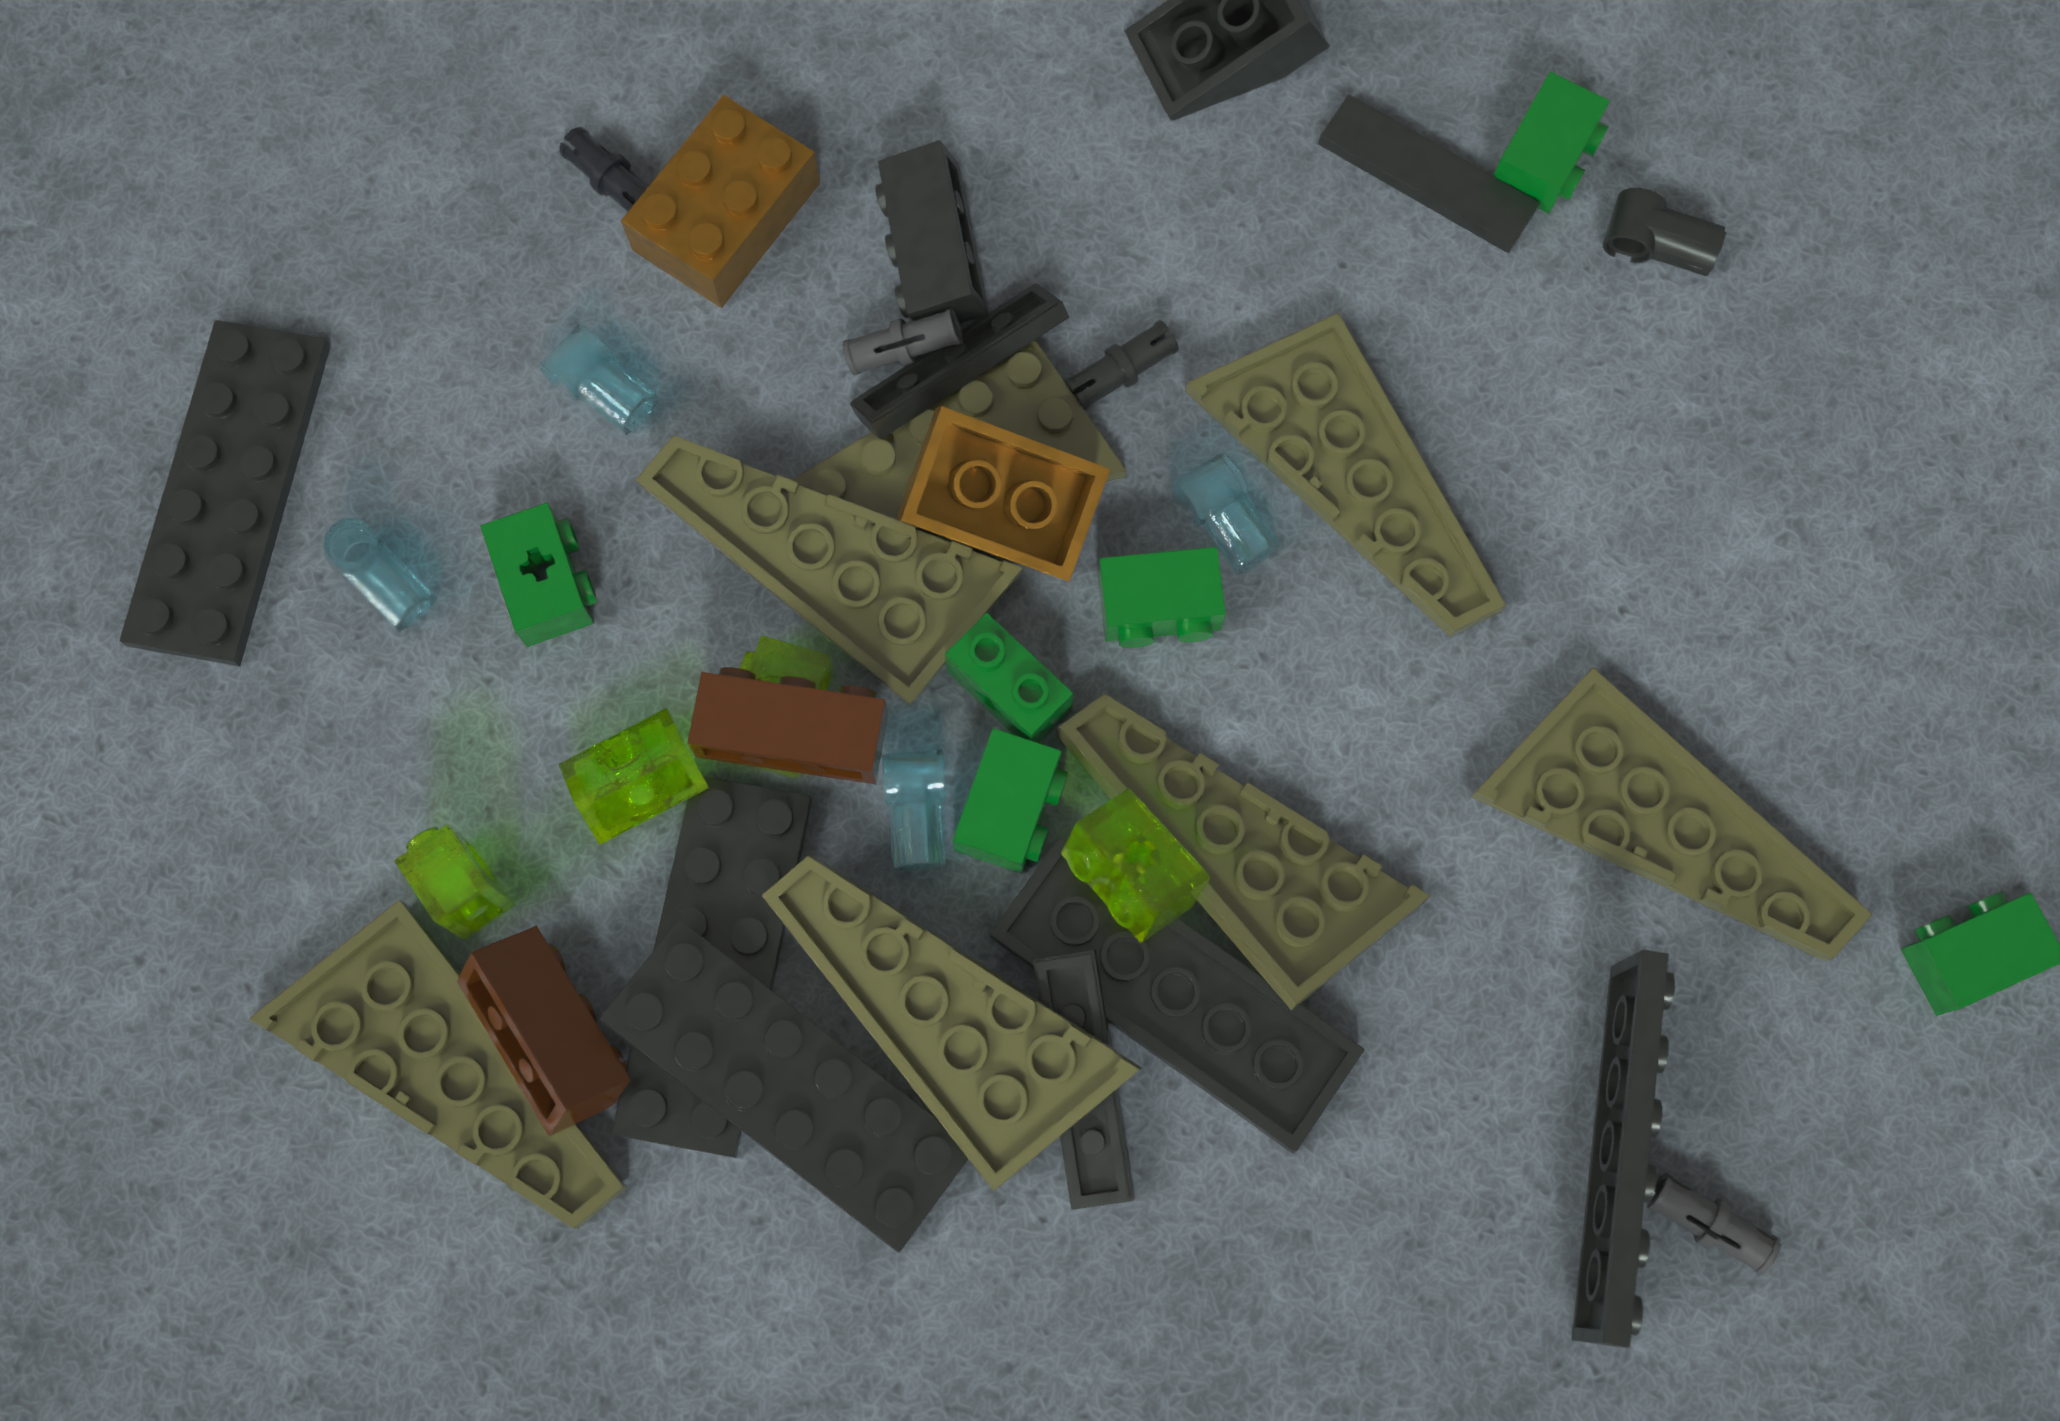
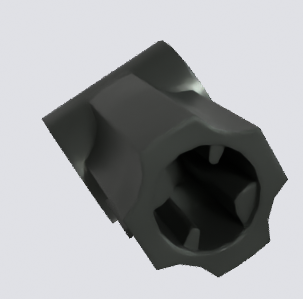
(1649, 230)

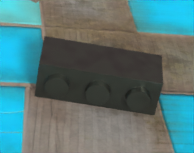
(930, 234)

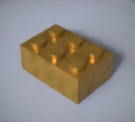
(721, 200)
(1003, 493)

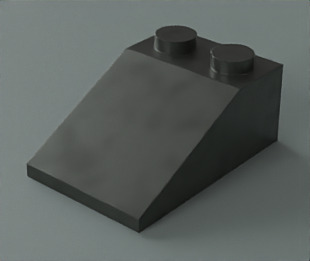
(1222, 48)

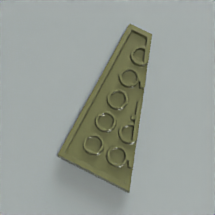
(1016, 395)
(1337, 443)
(850, 572)
(1640, 800)
(1276, 878)
(405, 1035)
(970, 1043)

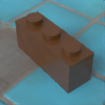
(788, 725)
(543, 1029)

